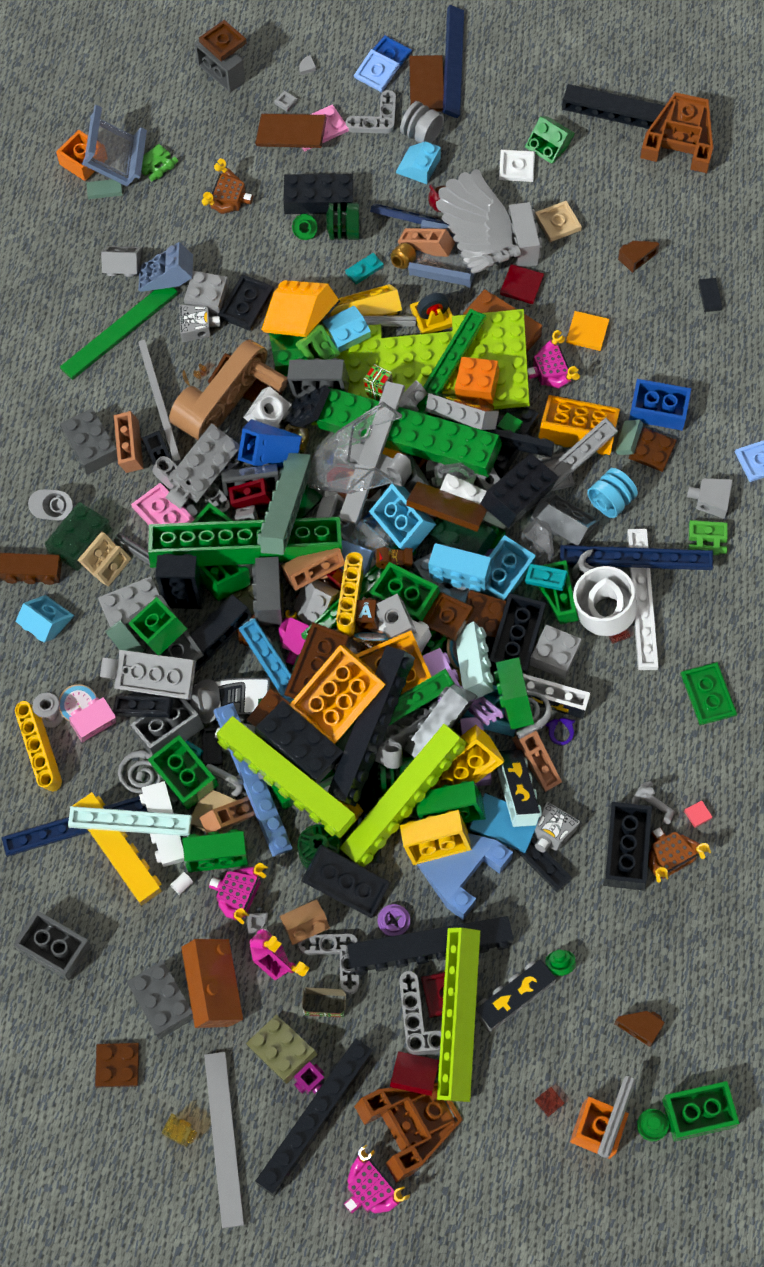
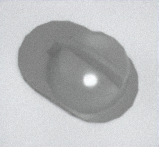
(50, 504)
(205, 700)

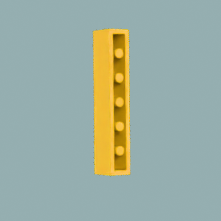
(123, 857)

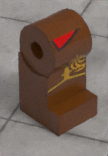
(401, 558)

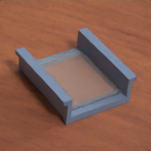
(114, 150)
(441, 268)

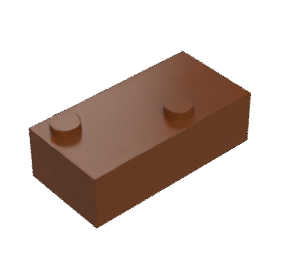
(488, 302)
(212, 983)

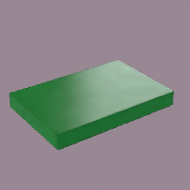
(708, 693)

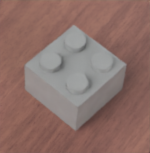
(207, 291)
(555, 652)

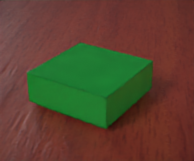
(510, 423)

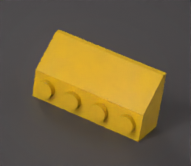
(372, 302)
(474, 762)

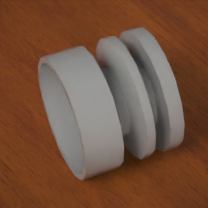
(421, 123)

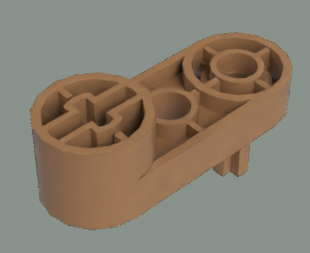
(196, 409)

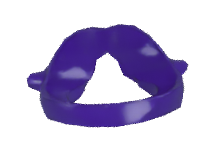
(568, 724)

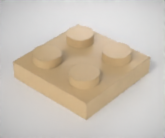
(558, 221)

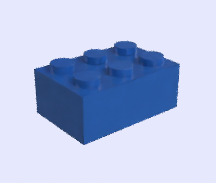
(660, 404)

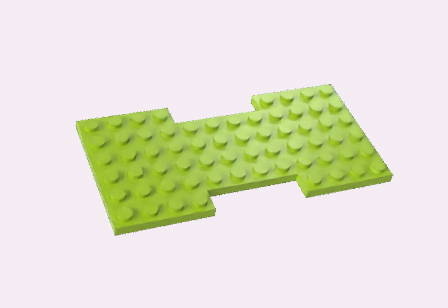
(416, 356)

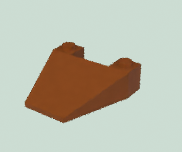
(682, 127)
(415, 1122)

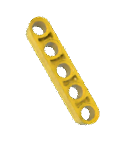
(350, 593)
(44, 751)

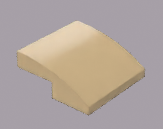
(104, 559)
(210, 801)

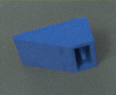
(266, 444)

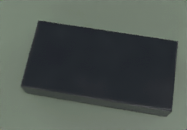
(710, 294)
(211, 749)

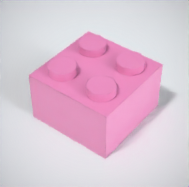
(92, 719)

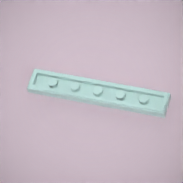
(130, 821)

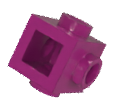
(309, 1070)

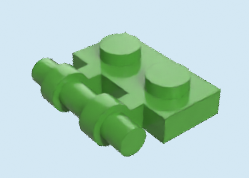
(153, 159)
(709, 532)

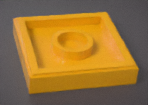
(587, 330)

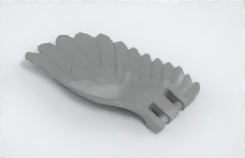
(477, 221)

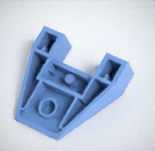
(451, 873)

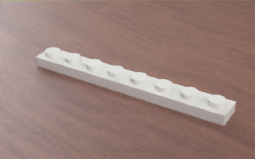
(644, 619)

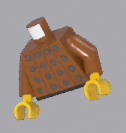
(227, 192)
(673, 853)

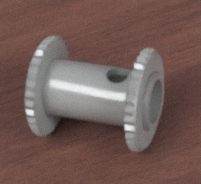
(47, 706)

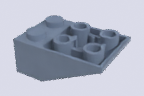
(167, 269)

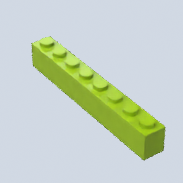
(286, 777)
(403, 795)
(458, 1015)

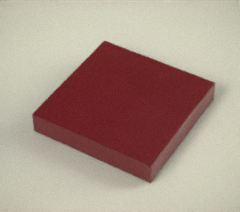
(521, 284)
(434, 991)
(414, 1073)

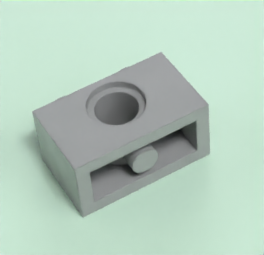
(392, 607)

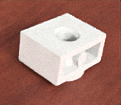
(276, 406)

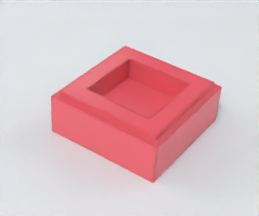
(698, 814)

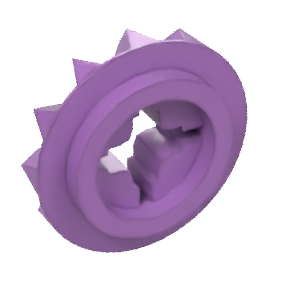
(395, 911)

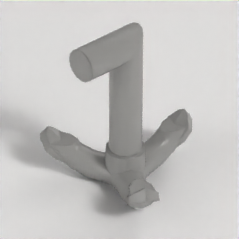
(581, 564)
(235, 780)
(645, 792)

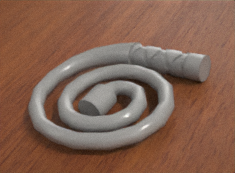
(541, 722)
(140, 775)

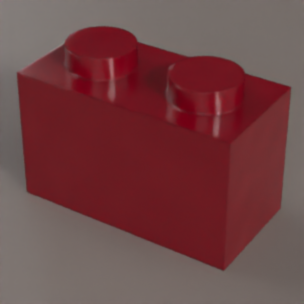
(250, 493)

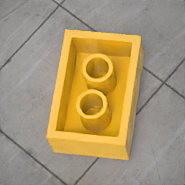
(435, 837)

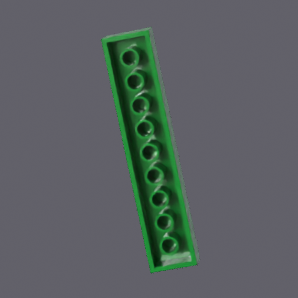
(418, 433)
(237, 540)

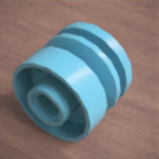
(612, 492)

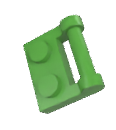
(320, 342)

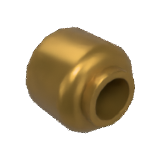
(403, 255)

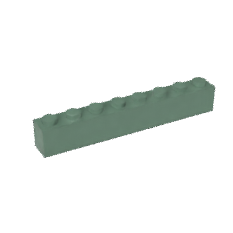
(284, 504)

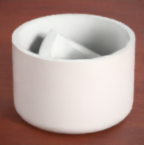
(601, 584)

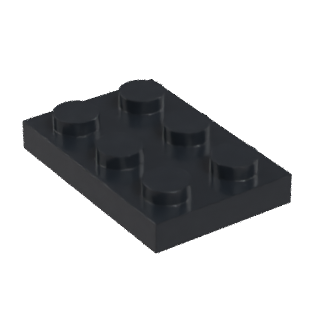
(246, 302)
(307, 408)

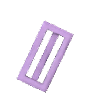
(482, 714)

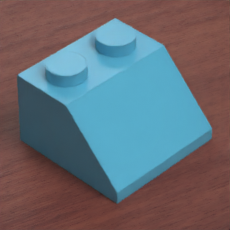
(420, 161)
(347, 328)
(43, 618)

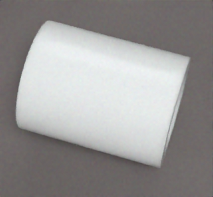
(181, 883)

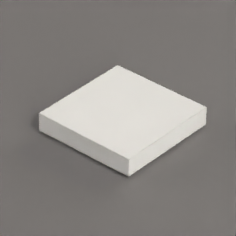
(517, 165)

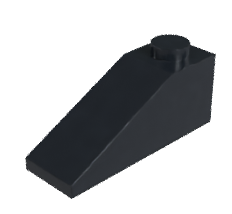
(155, 448)

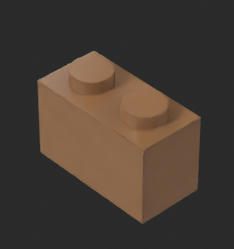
(304, 922)

